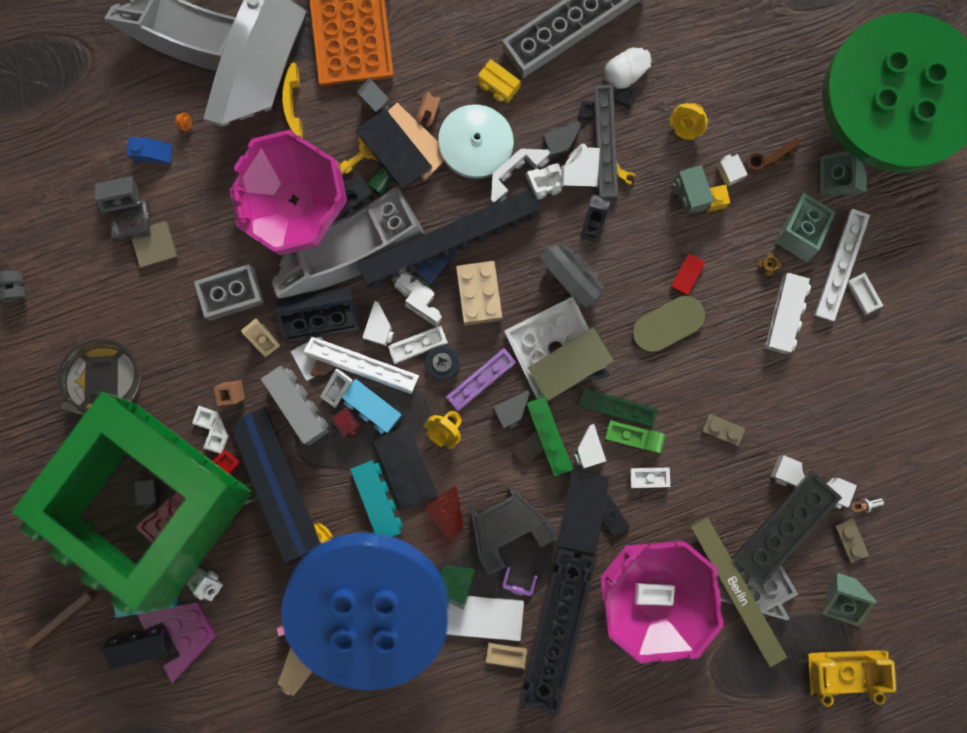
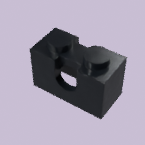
(358, 188)

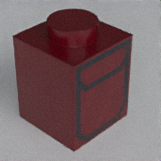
(346, 422)

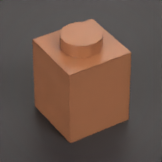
(229, 393)

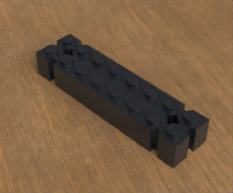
(557, 631)

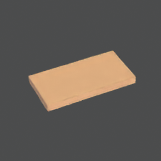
(419, 136)

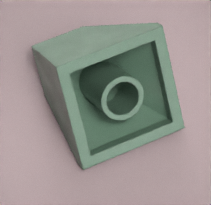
(842, 174)
(847, 600)

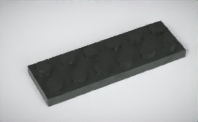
(787, 527)

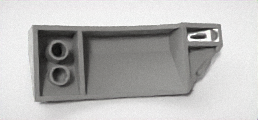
(175, 29)
(253, 59)
(349, 241)

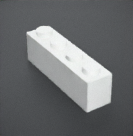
(787, 313)

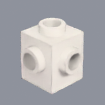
(204, 584)

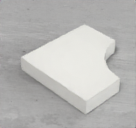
(583, 169)

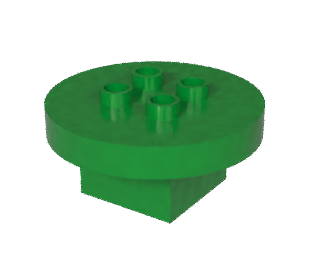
(899, 92)

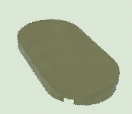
(668, 324)

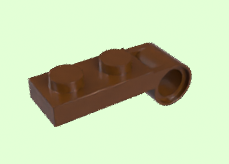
(772, 159)

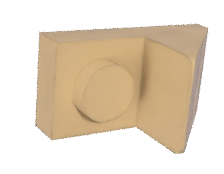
(260, 337)

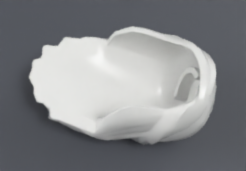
(627, 67)

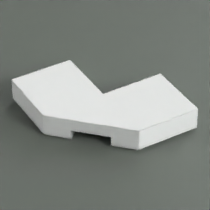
(218, 435)

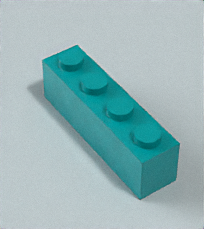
(376, 500)

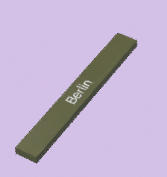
(738, 592)

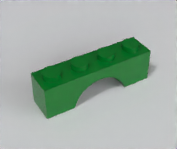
(549, 436)

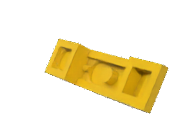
(291, 81)

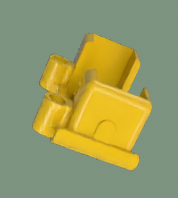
(851, 673)

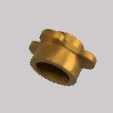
(775, 264)

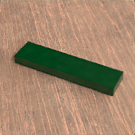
(618, 407)

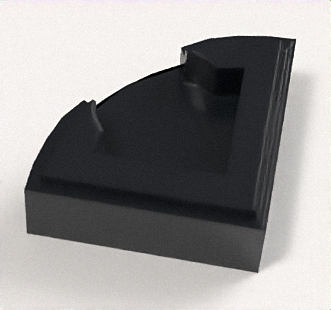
(626, 97)
(587, 110)

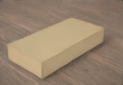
(506, 655)

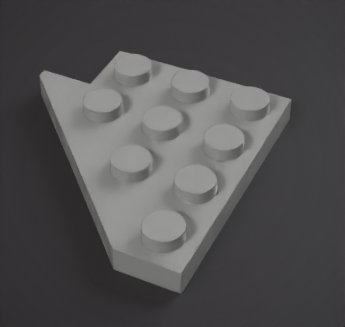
(767, 596)

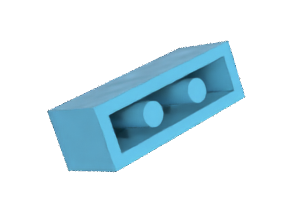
(371, 407)

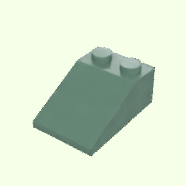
(805, 228)

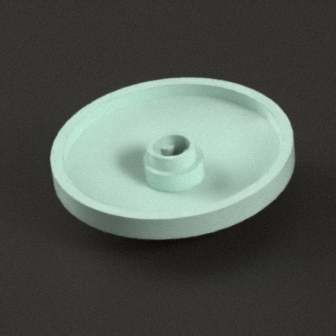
(470, 156)

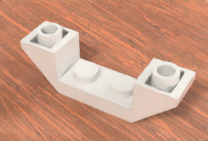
(535, 157)

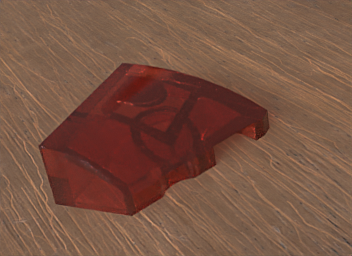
(447, 512)

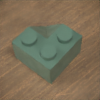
(693, 189)

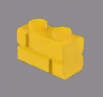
(498, 81)

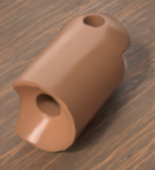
(428, 109)

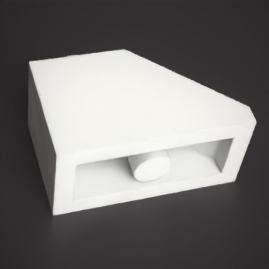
(378, 328)
(589, 450)

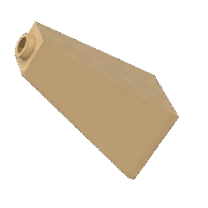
(293, 674)

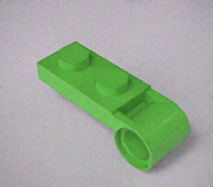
(635, 437)

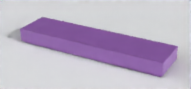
(481, 379)

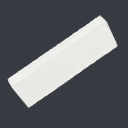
(417, 344)

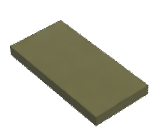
(570, 364)

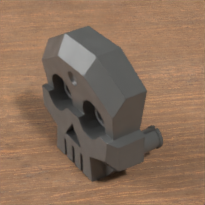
(573, 274)

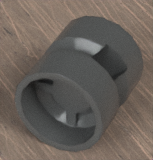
(11, 279)

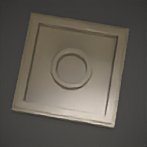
(155, 247)

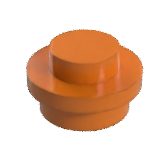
(183, 121)

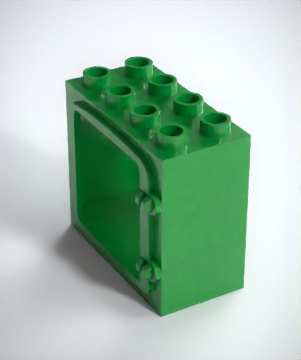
(81, 469)

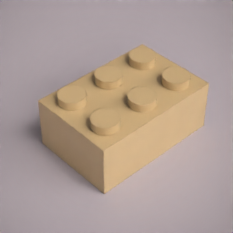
(479, 293)

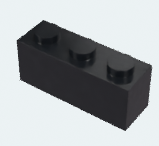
(136, 647)

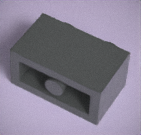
(117, 194)

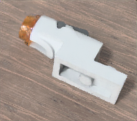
(418, 297)

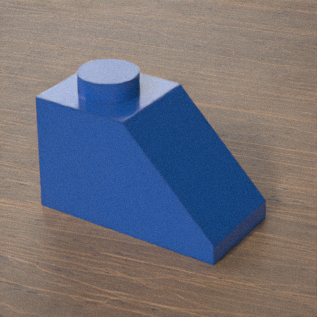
(149, 150)

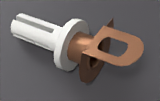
(866, 505)

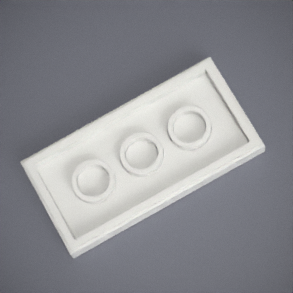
(487, 618)

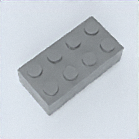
(295, 406)

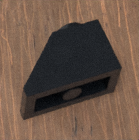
(595, 218)

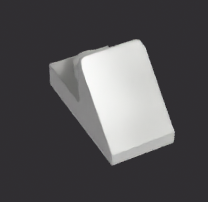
(336, 388)

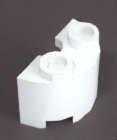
(545, 180)

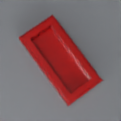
(687, 274)

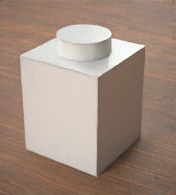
(731, 169)

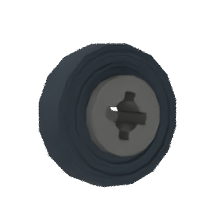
(444, 369)

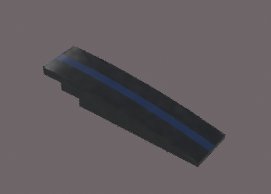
(275, 485)

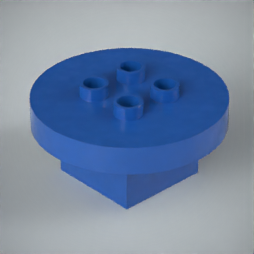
(366, 611)

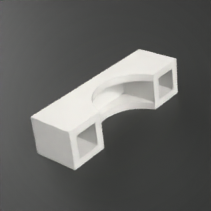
(790, 472)

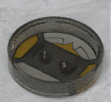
(96, 368)

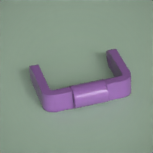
(518, 590)

